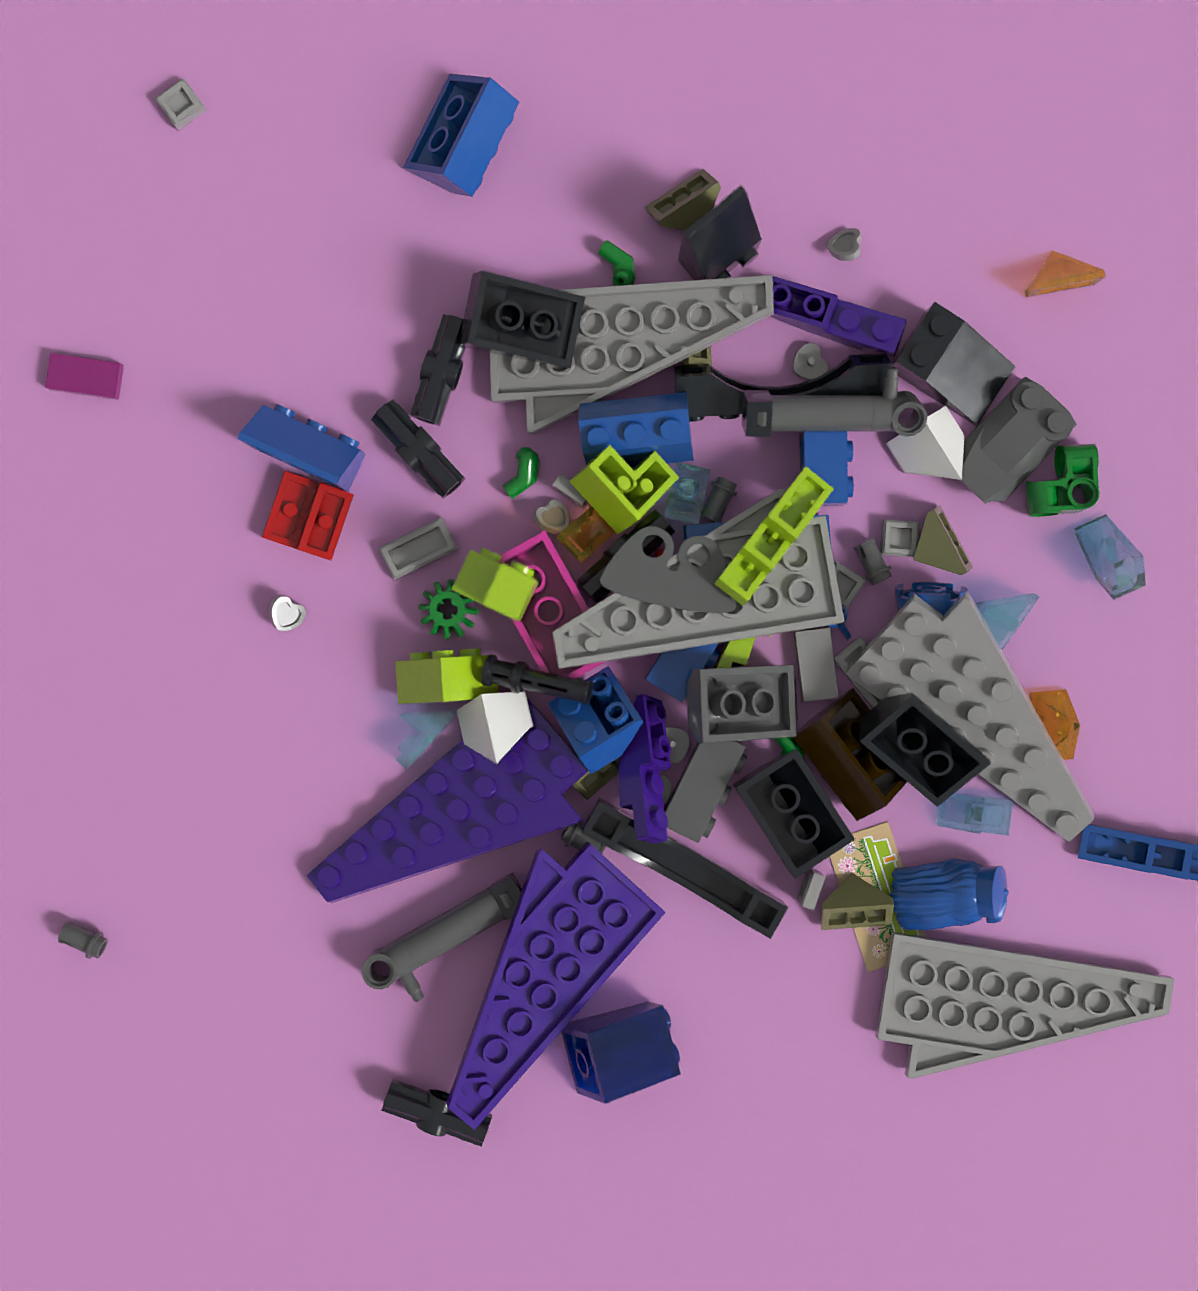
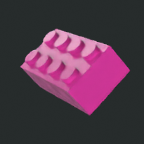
(552, 604)

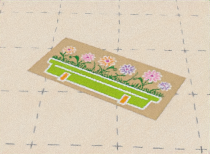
(873, 859)

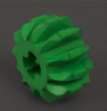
(440, 618)

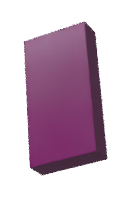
(84, 376)

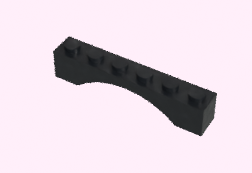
(722, 396)
(688, 868)

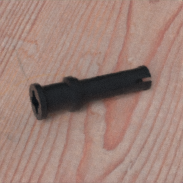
(520, 678)

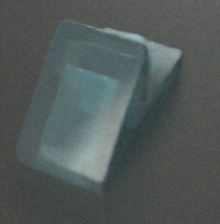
(687, 493)
(429, 726)
(975, 814)

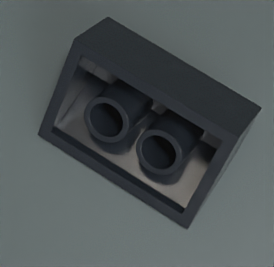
(921, 746)
(793, 812)

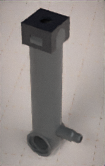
(833, 413)
(442, 935)

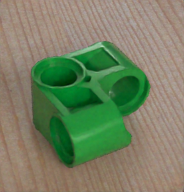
(1074, 468)

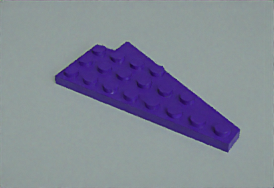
(459, 812)
(557, 953)

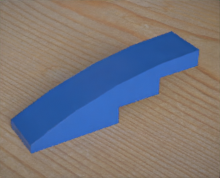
(1139, 852)

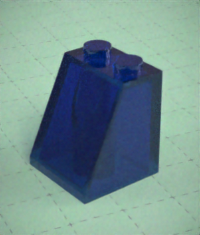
(621, 1051)

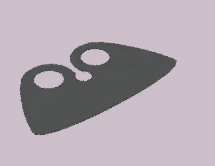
(651, 581)

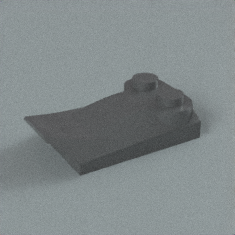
(1013, 441)
(742, 703)

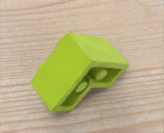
(623, 492)
(496, 584)
(442, 677)

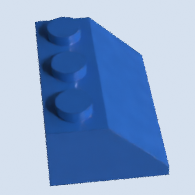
(462, 133)
(638, 428)
(304, 445)

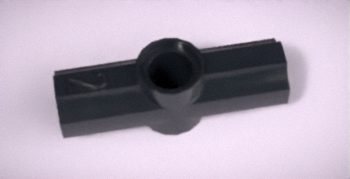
(439, 372)
(418, 449)
(591, 579)
(431, 1112)

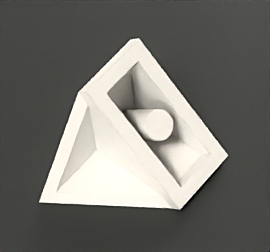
(932, 451)
(494, 723)

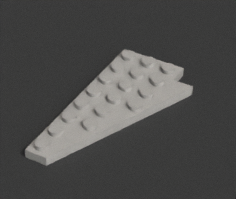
(629, 337)
(792, 597)
(970, 685)
(987, 1002)

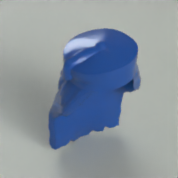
(948, 894)

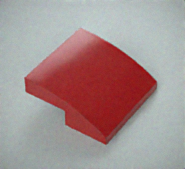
(307, 515)

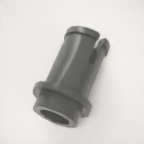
(718, 499)
(873, 561)
(573, 836)
(83, 940)

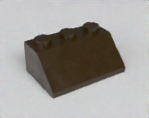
(846, 764)

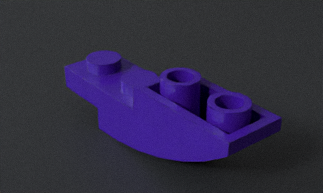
(836, 319)
(639, 771)

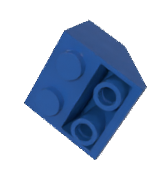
(601, 727)

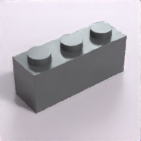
(703, 788)

